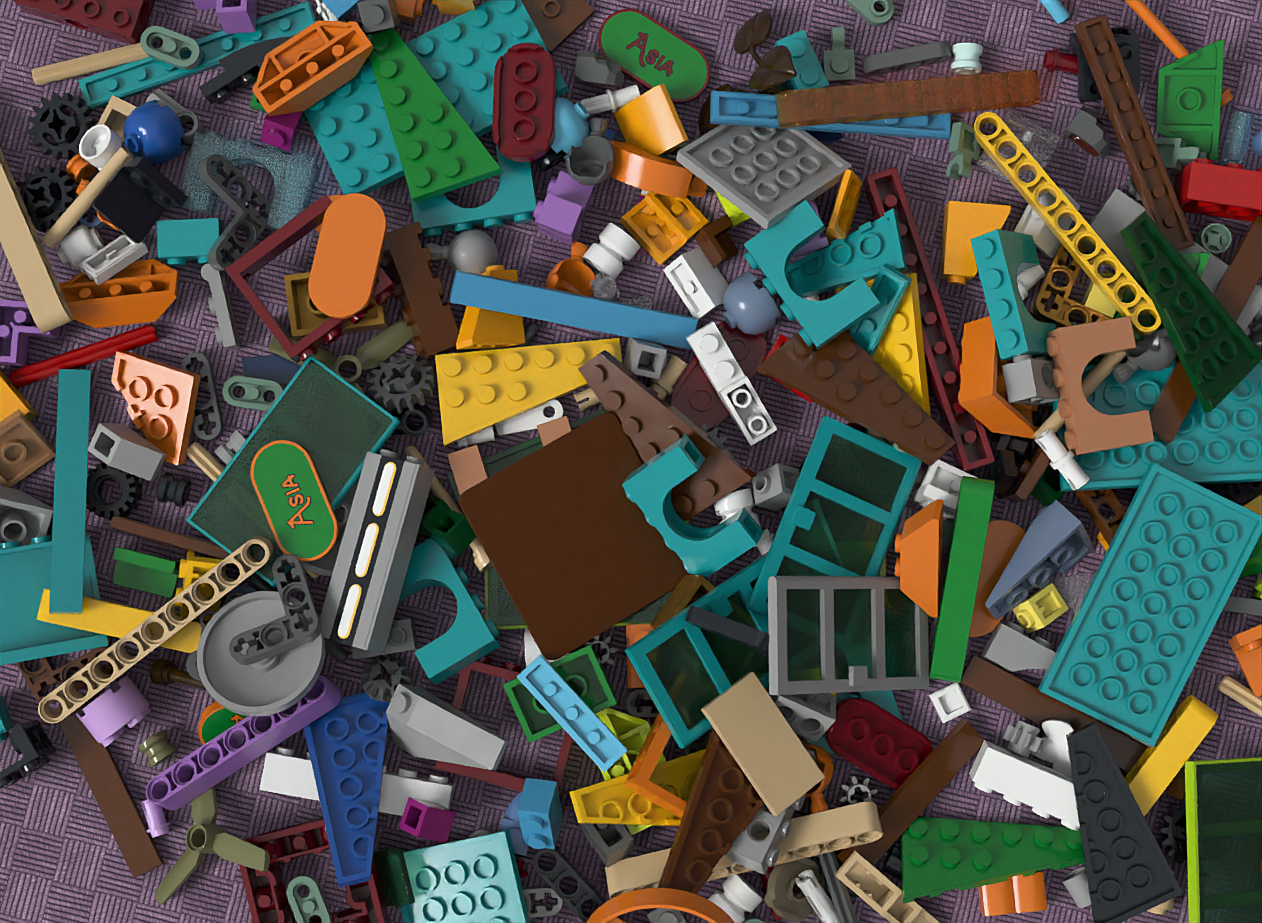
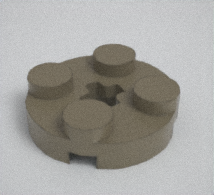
(780, 893)

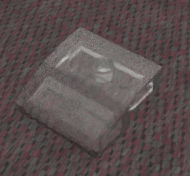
(1035, 138)

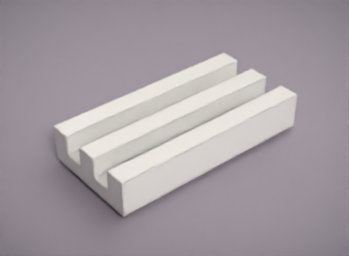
(112, 259)

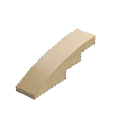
(880, 892)

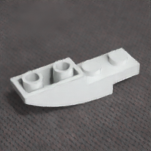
(731, 383)

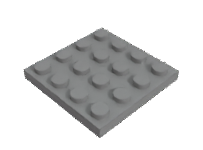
(763, 168)

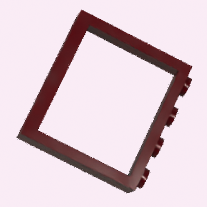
(273, 247)
(499, 777)

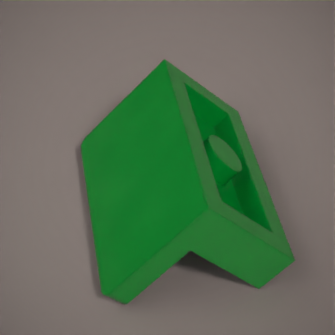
(145, 572)

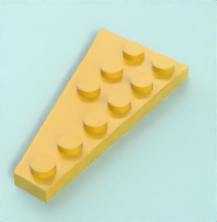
(903, 348)
(504, 383)
(615, 804)

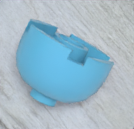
(569, 125)

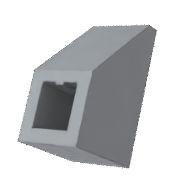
(126, 450)

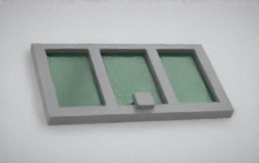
(844, 635)

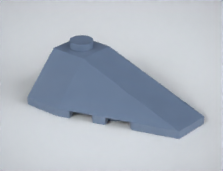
(1050, 545)

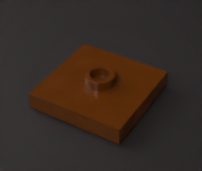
(557, 19)
(1029, 474)

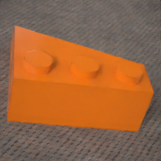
(984, 386)

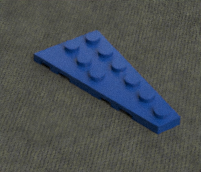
(348, 772)

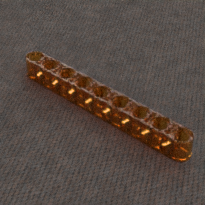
(907, 98)

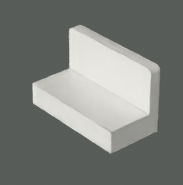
(1033, 225)
(697, 282)

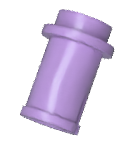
(155, 818)

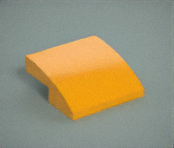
(652, 122)
(844, 207)
(663, 224)

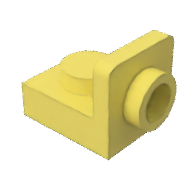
(1040, 609)

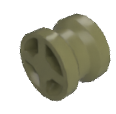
(157, 748)

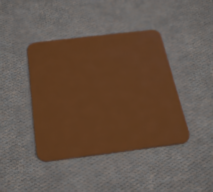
(571, 537)

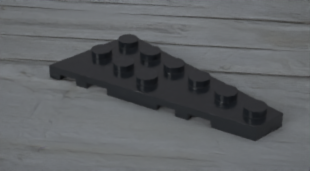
(1119, 849)

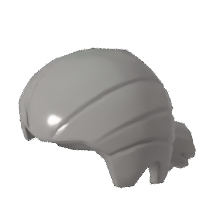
(467, 252)

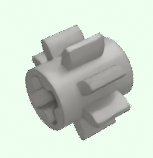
(604, 644)
(1023, 739)
(849, 790)

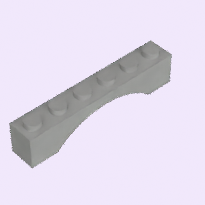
(1016, 652)

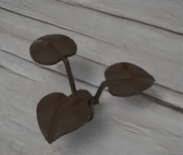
(773, 68)

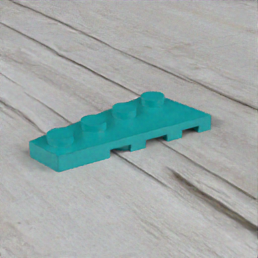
(849, 259)

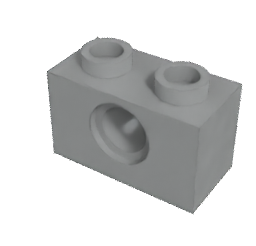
(1030, 381)

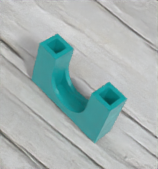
(512, 201)
(998, 260)
(819, 319)
(699, 548)
(470, 634)

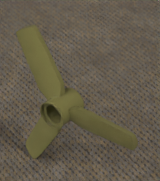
(367, 356)
(210, 839)

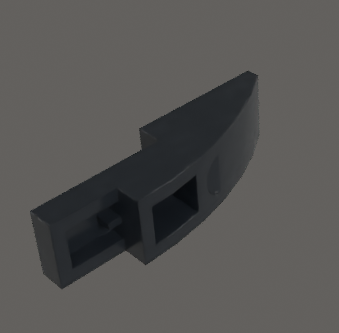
(240, 70)

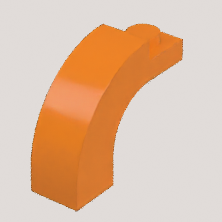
(654, 172)

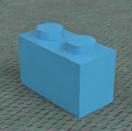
(540, 813)

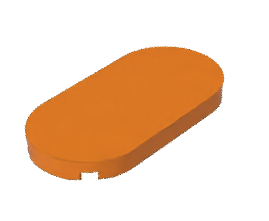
(347, 256)
(1000, 545)

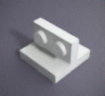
(940, 483)

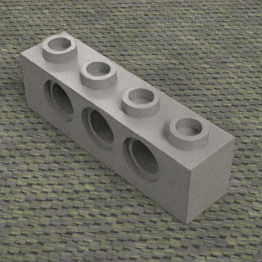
(763, 853)

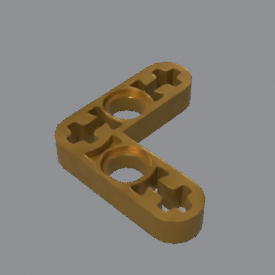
(1062, 305)

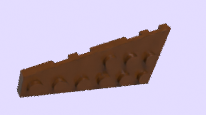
(859, 390)
(655, 426)
(715, 814)

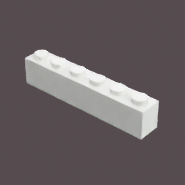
(294, 776)

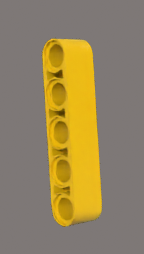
(1174, 746)

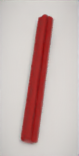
(83, 355)

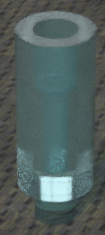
(1237, 137)

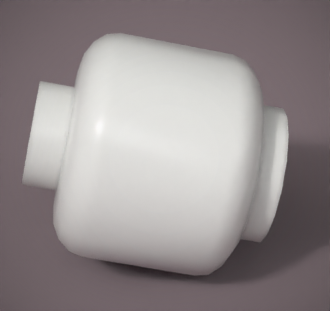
(79, 245)

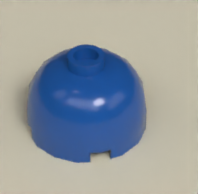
(154, 133)

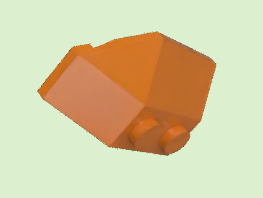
(311, 66)
(129, 297)
(921, 557)

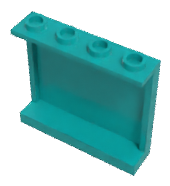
(22, 580)

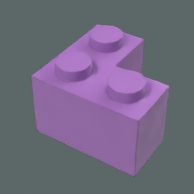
(234, 15)
(563, 208)
(15, 330)

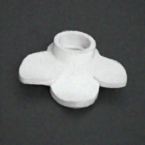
(1055, 745)

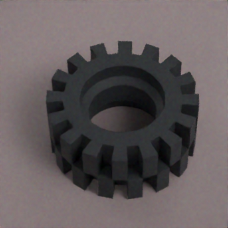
(124, 504)

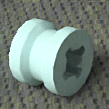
(966, 58)

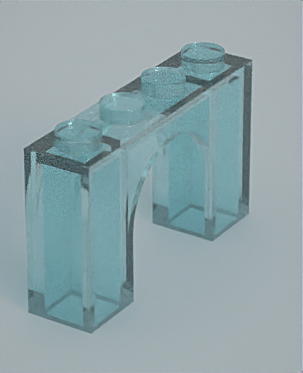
(292, 176)

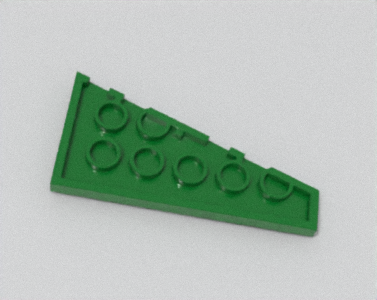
(429, 133)
(973, 853)

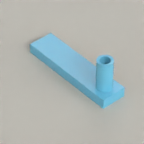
(572, 713)

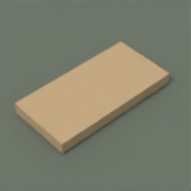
(763, 743)

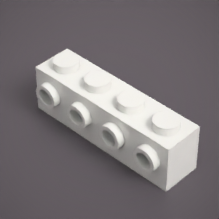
(1026, 783)

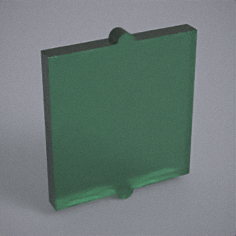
(394, 877)

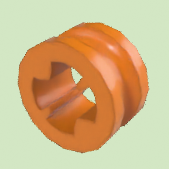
(80, 168)

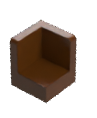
(716, 242)

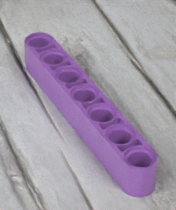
(232, 753)

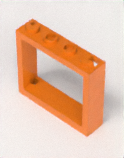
(644, 766)

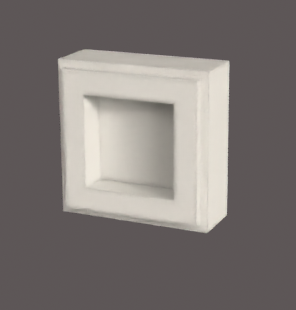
(949, 702)

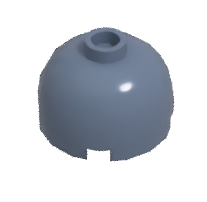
(749, 307)

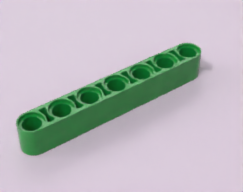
(961, 578)

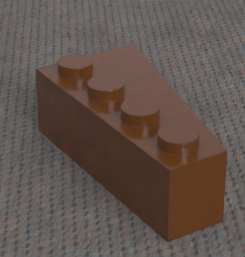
(419, 292)

